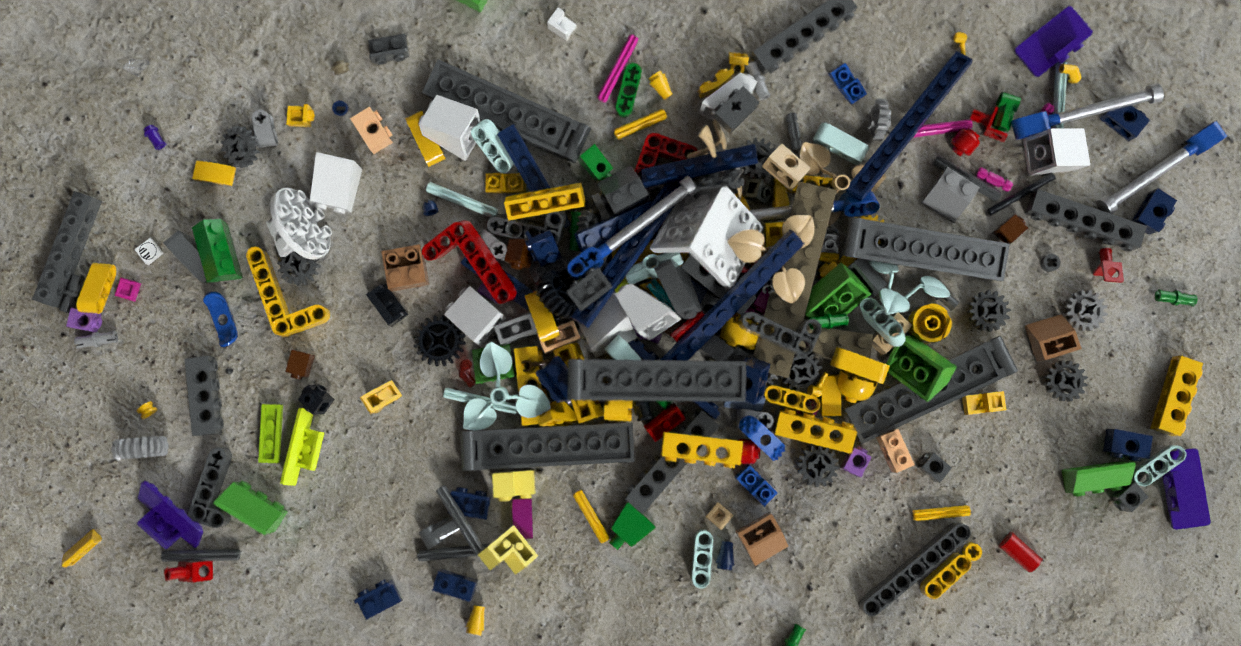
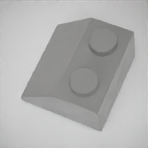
(950, 194)

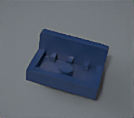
(543, 248)
(472, 504)

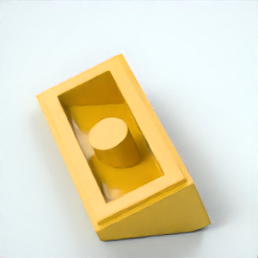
(81, 548)

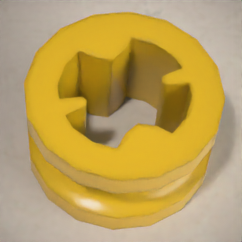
(146, 410)
(977, 556)

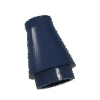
(725, 558)

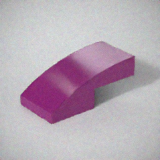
(523, 517)

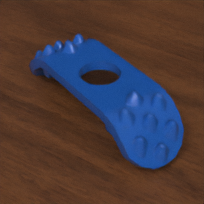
(217, 306)
(755, 430)

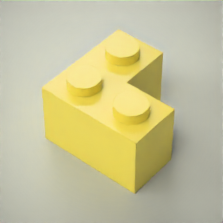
(513, 483)
(510, 548)

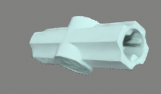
(643, 269)

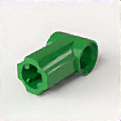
(1007, 106)

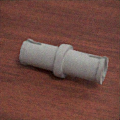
(760, 87)
(96, 339)

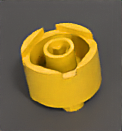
(936, 316)
(737, 336)
(618, 410)

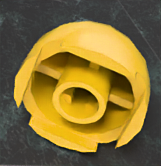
(855, 386)

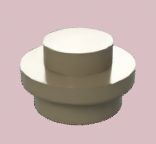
(340, 67)

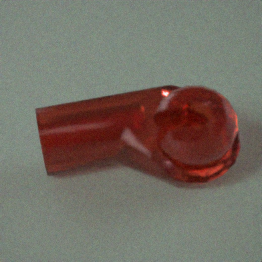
(465, 373)

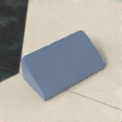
(745, 405)

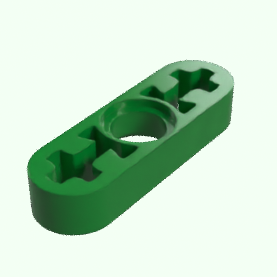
(630, 104)

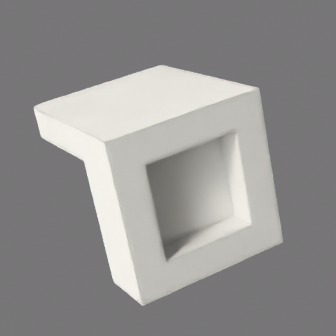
(560, 24)

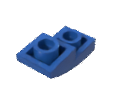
(847, 84)
(756, 485)

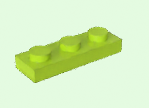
(270, 433)

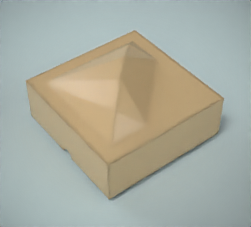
(719, 516)

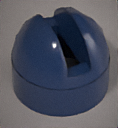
(340, 104)
(430, 208)

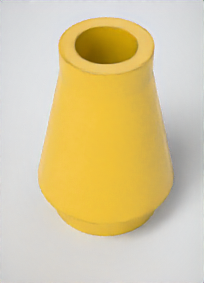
(660, 85)
(475, 623)

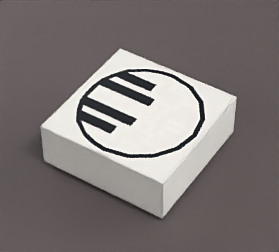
(149, 251)

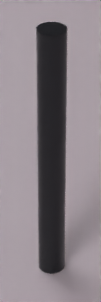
(1020, 194)

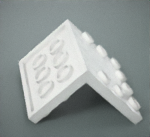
(703, 227)

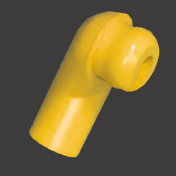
(1072, 70)

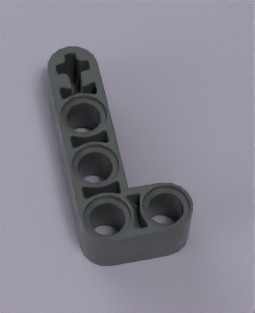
(526, 225)
(777, 330)
(214, 486)

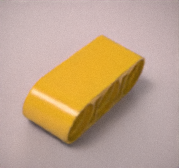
(431, 151)
(96, 288)
(542, 318)
(859, 365)
(801, 399)
(955, 574)

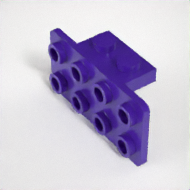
(1053, 41)
(1186, 492)
(166, 521)

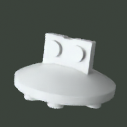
(296, 226)

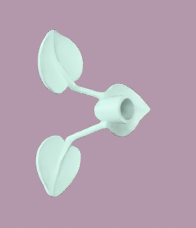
(893, 301)
(530, 402)

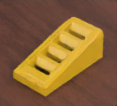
(780, 195)

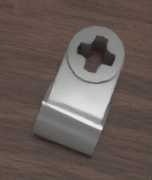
(264, 131)
(493, 244)
(758, 415)

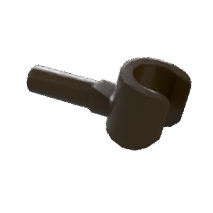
(535, 364)

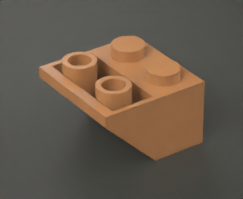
(405, 268)
(1052, 338)
(762, 538)

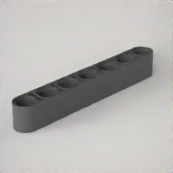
(924, 567)

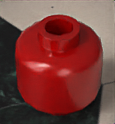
(965, 142)
(750, 452)

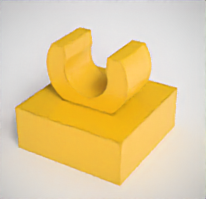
(738, 59)

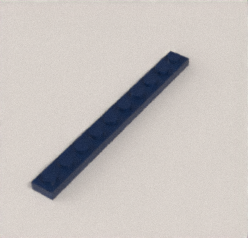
(909, 125)
(625, 259)
(735, 298)

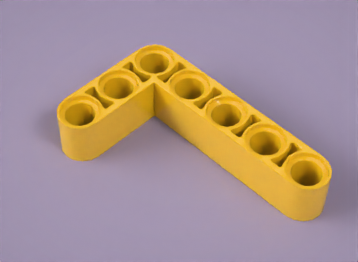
(277, 298)

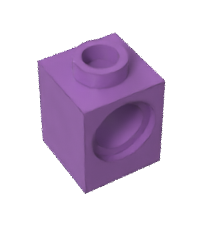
(76, 320)
(848, 465)

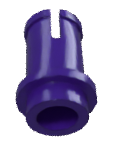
(155, 138)

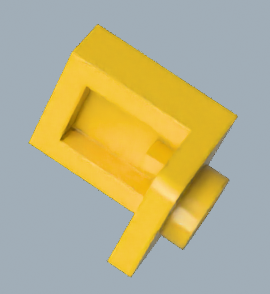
(300, 116)

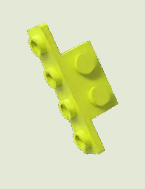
(303, 448)

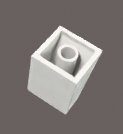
(721, 95)
(450, 125)
(1056, 151)
(334, 183)
(645, 312)
(474, 315)
(606, 326)

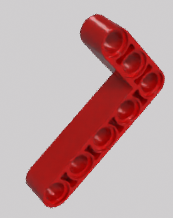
(661, 151)
(474, 257)

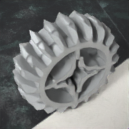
(139, 447)

